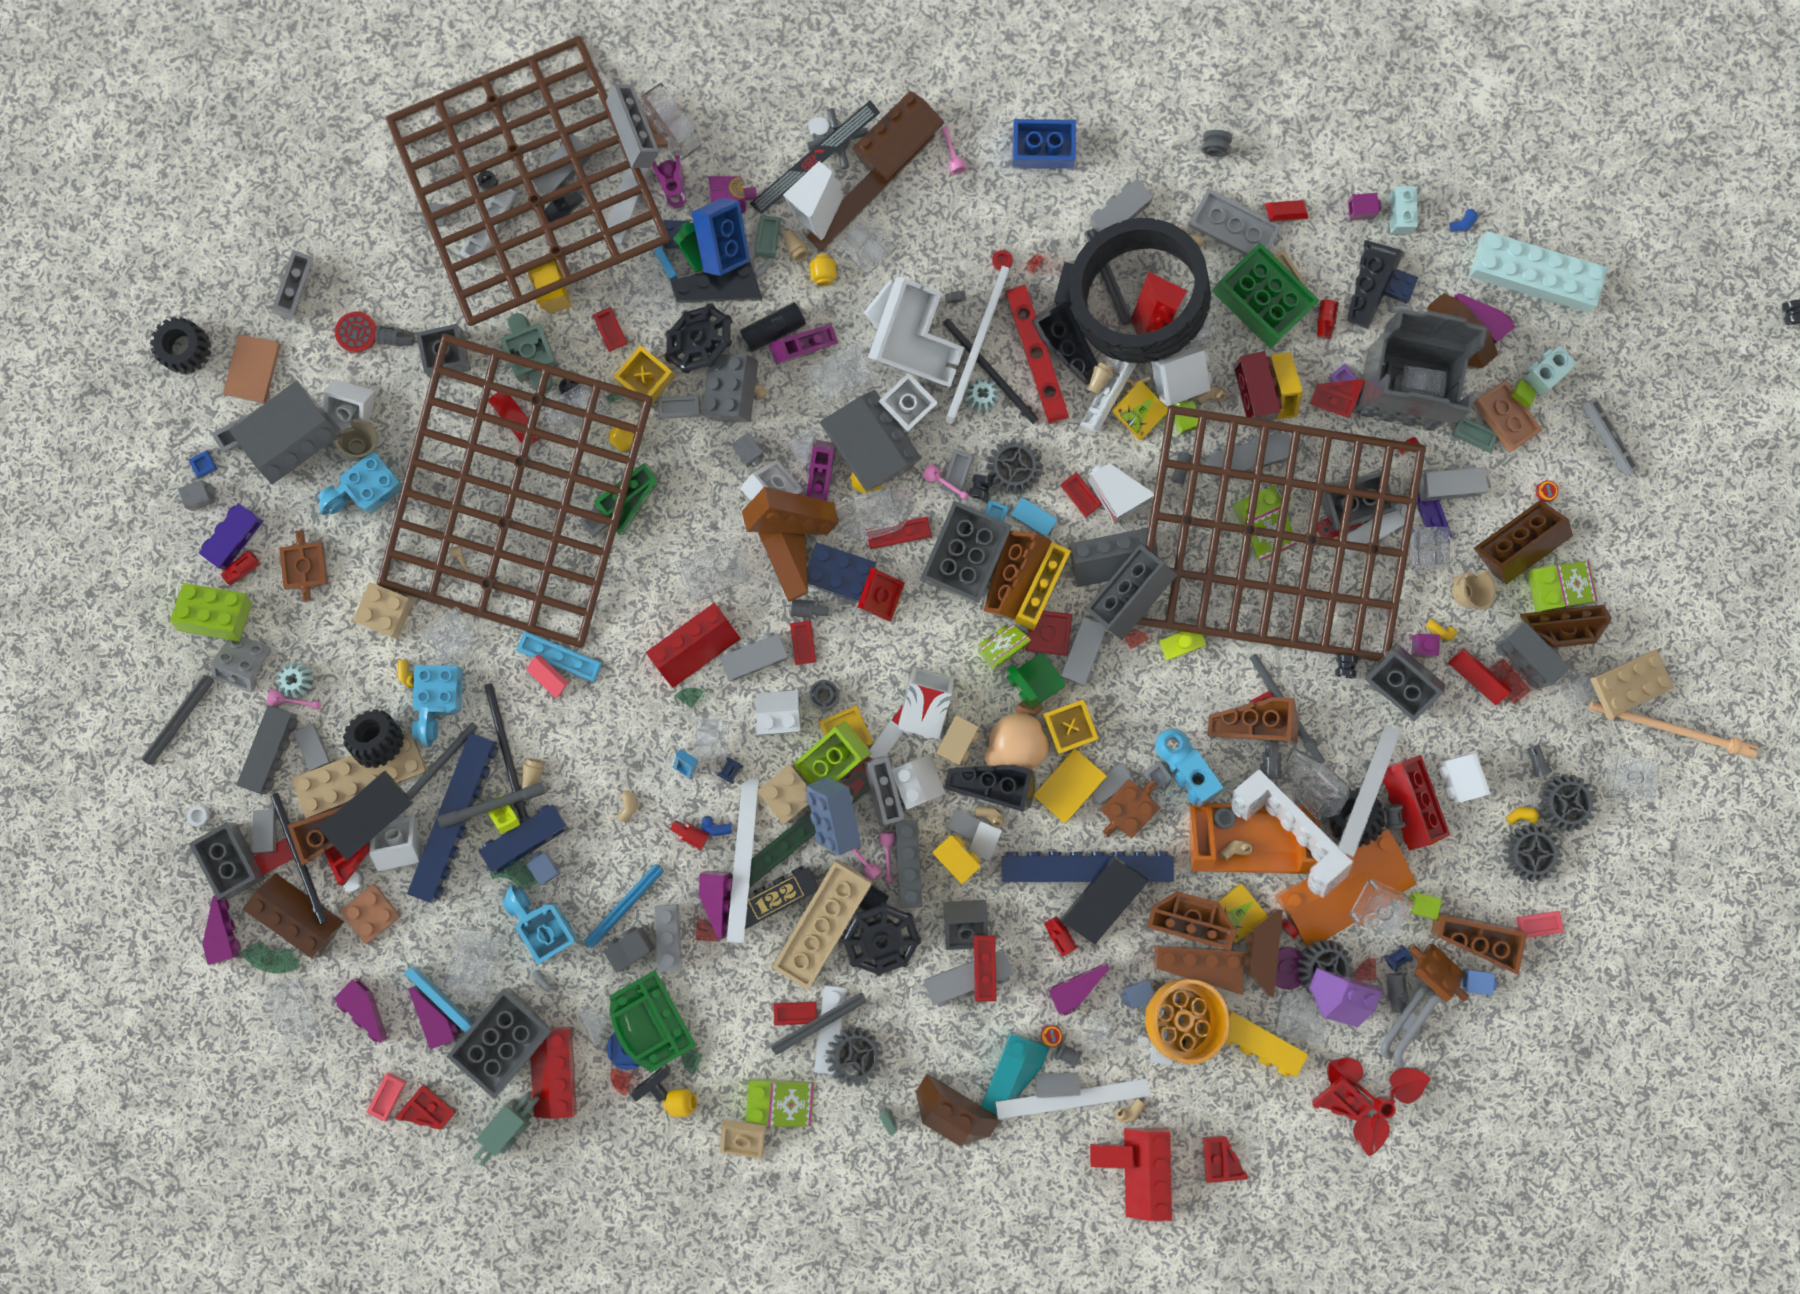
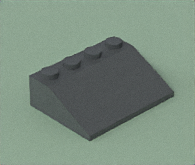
(285, 432)
(870, 441)
(965, 552)
(499, 1042)

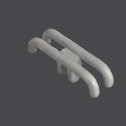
(1411, 1024)

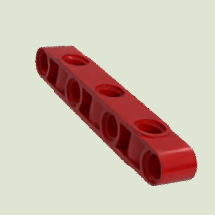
(1040, 367)

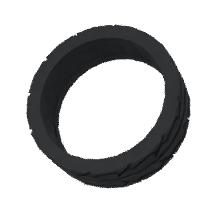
(1126, 237)

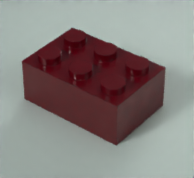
(1257, 386)

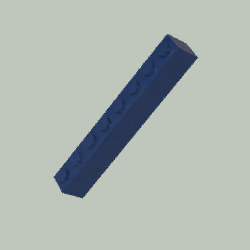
(443, 842)
(1081, 868)

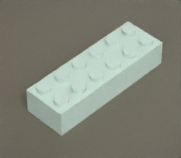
(1538, 272)

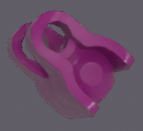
(671, 180)

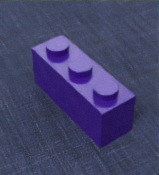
(230, 536)

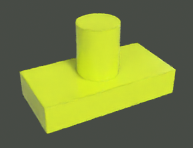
(1181, 644)
(504, 818)

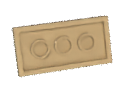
(1632, 683)

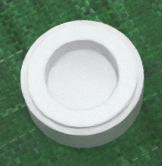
(198, 816)

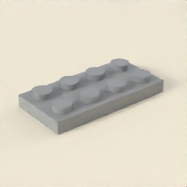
(1233, 223)

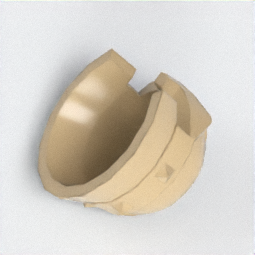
(1474, 591)

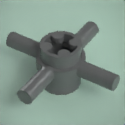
(841, 151)

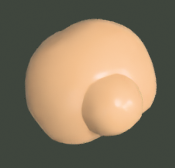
(1017, 741)

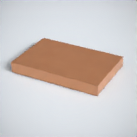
(251, 368)
(1507, 417)

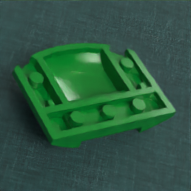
(649, 1023)

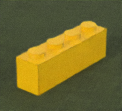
(1042, 586)
(1265, 1045)

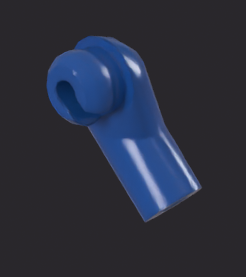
(1467, 222)
(713, 829)

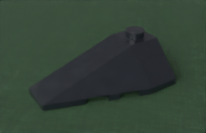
(1063, 335)
(999, 784)

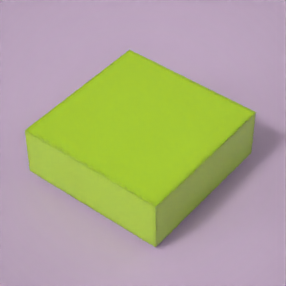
(1523, 393)

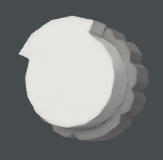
(818, 127)
(354, 882)

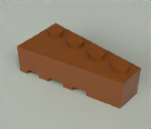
(789, 513)
(1015, 573)
(1483, 939)

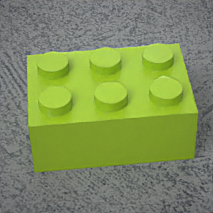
(211, 612)

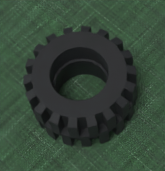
(192, 356)
(364, 729)
(1374, 823)

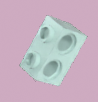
(1403, 210)
(1550, 371)

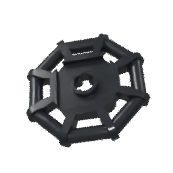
(698, 323)
(881, 928)

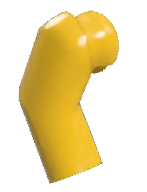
(1435, 628)
(404, 675)
(1523, 813)

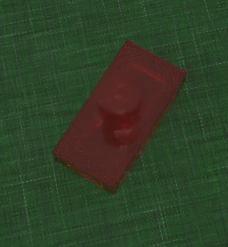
(1511, 679)

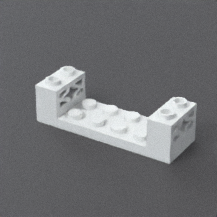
(1332, 863)

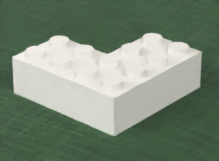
(904, 337)

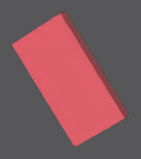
(547, 676)
(1541, 924)
(386, 1097)

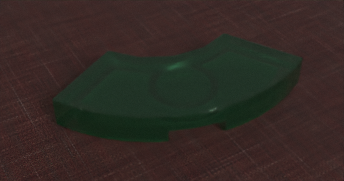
(518, 873)
(269, 960)

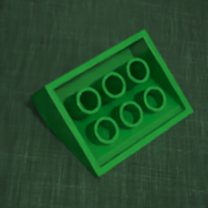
(1265, 295)

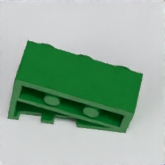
(640, 488)

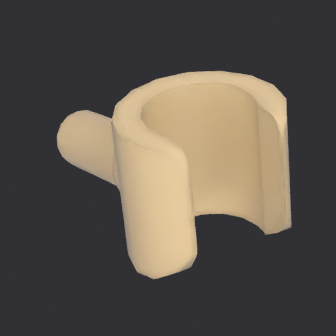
(1132, 383)
(455, 552)

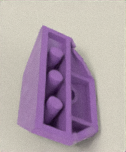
(1344, 998)

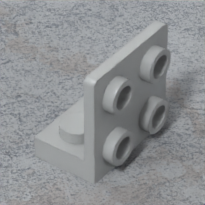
(239, 662)

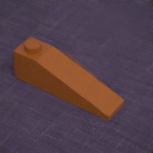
(789, 560)
(1265, 721)

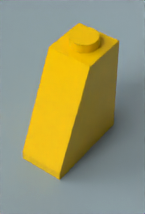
(1287, 383)

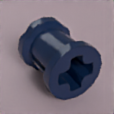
(724, 773)
(1398, 958)

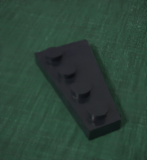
(1374, 277)
(736, 285)

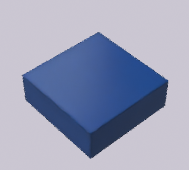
(203, 464)

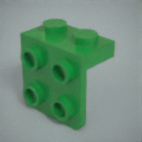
(688, 244)
(1035, 680)

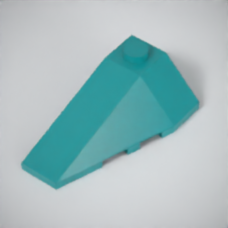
(1015, 1069)

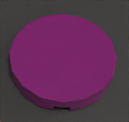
(1286, 964)

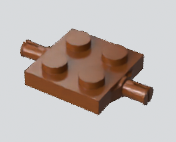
(303, 565)
(1130, 808)
(1439, 972)

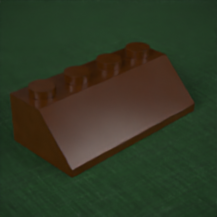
(898, 135)
(1524, 541)
(289, 915)

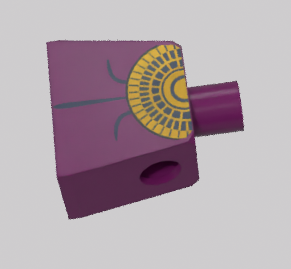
(731, 188)

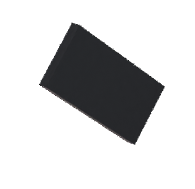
(366, 815)
(1104, 899)

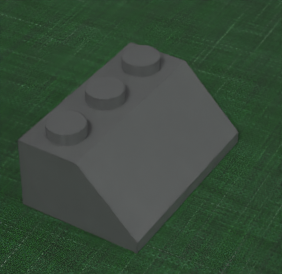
(1362, 508)

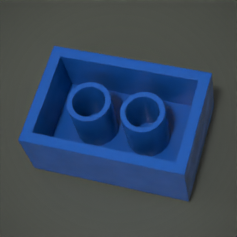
(1043, 143)
(721, 236)

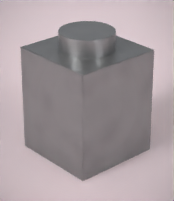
(748, 450)
(197, 495)

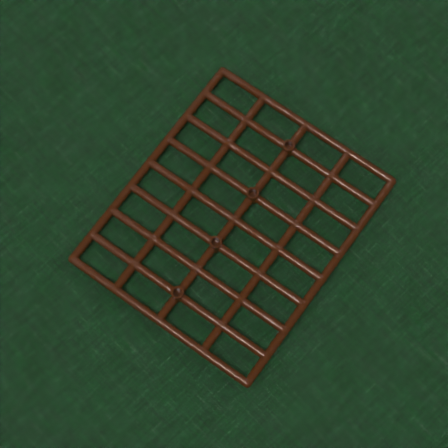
(534, 202)
(520, 461)
(1310, 539)

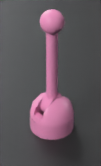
(956, 162)
(932, 474)
(276, 698)
(887, 840)
(871, 870)

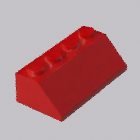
(1157, 304)
(693, 645)
(1411, 786)
(554, 1076)
(1149, 1183)

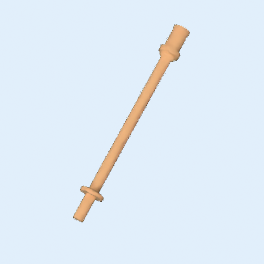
(1733, 745)

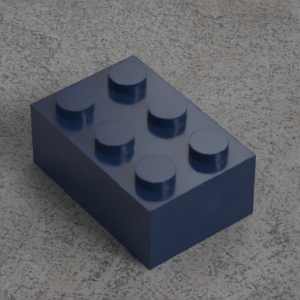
(838, 572)

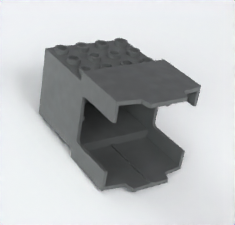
(1426, 342)

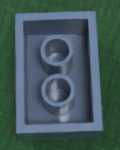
(833, 816)

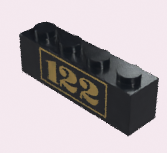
(780, 895)

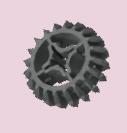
(1019, 448)
(1557, 816)
(1532, 845)
(1335, 957)
(870, 1049)

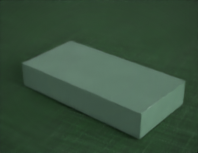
(767, 236)
(1475, 434)
(888, 1121)

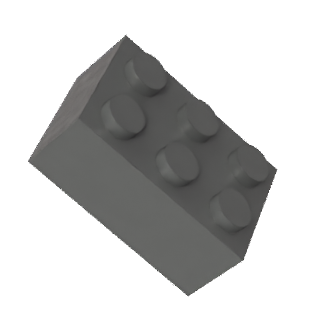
(730, 388)
(1531, 655)
(1405, 682)
(226, 861)

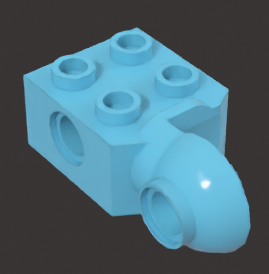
(367, 483)
(435, 694)
(1187, 765)
(543, 929)

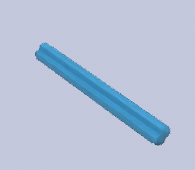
(623, 906)

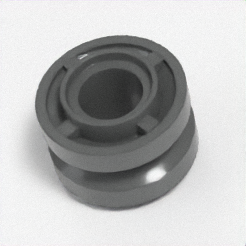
(1217, 143)
(821, 685)

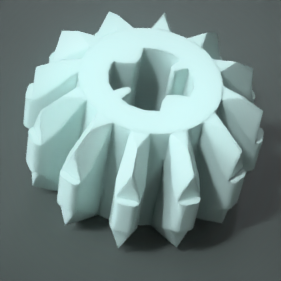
(991, 396)
(300, 673)

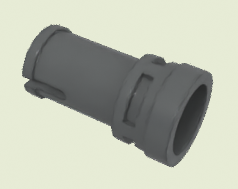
(1179, 475)
(1540, 765)

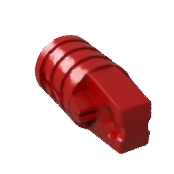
(1327, 318)
(240, 568)
(690, 834)
(1060, 936)

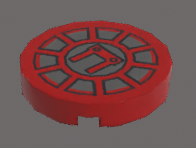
(355, 332)

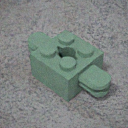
(529, 343)
(508, 1123)

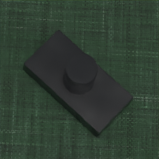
(563, 206)
(653, 1085)

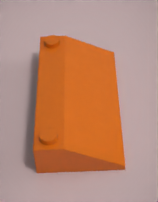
(1272, 846)
(1323, 917)

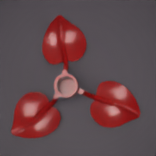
(1407, 1086)

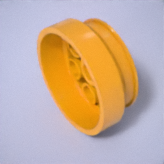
(1210, 1013)

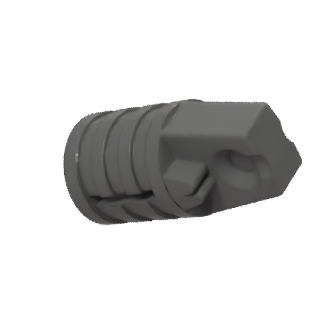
(394, 336)
(808, 609)
(1272, 760)
(1397, 991)

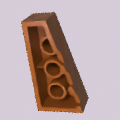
(308, 838)
(1211, 965)

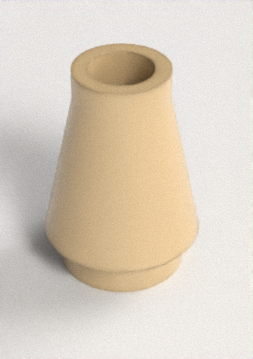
(796, 247)
(1100, 377)
(531, 772)

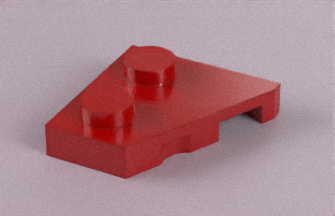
(1337, 396)
(343, 868)
(1344, 1099)
(427, 1109)
(1220, 1161)

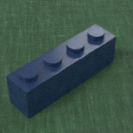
(523, 839)

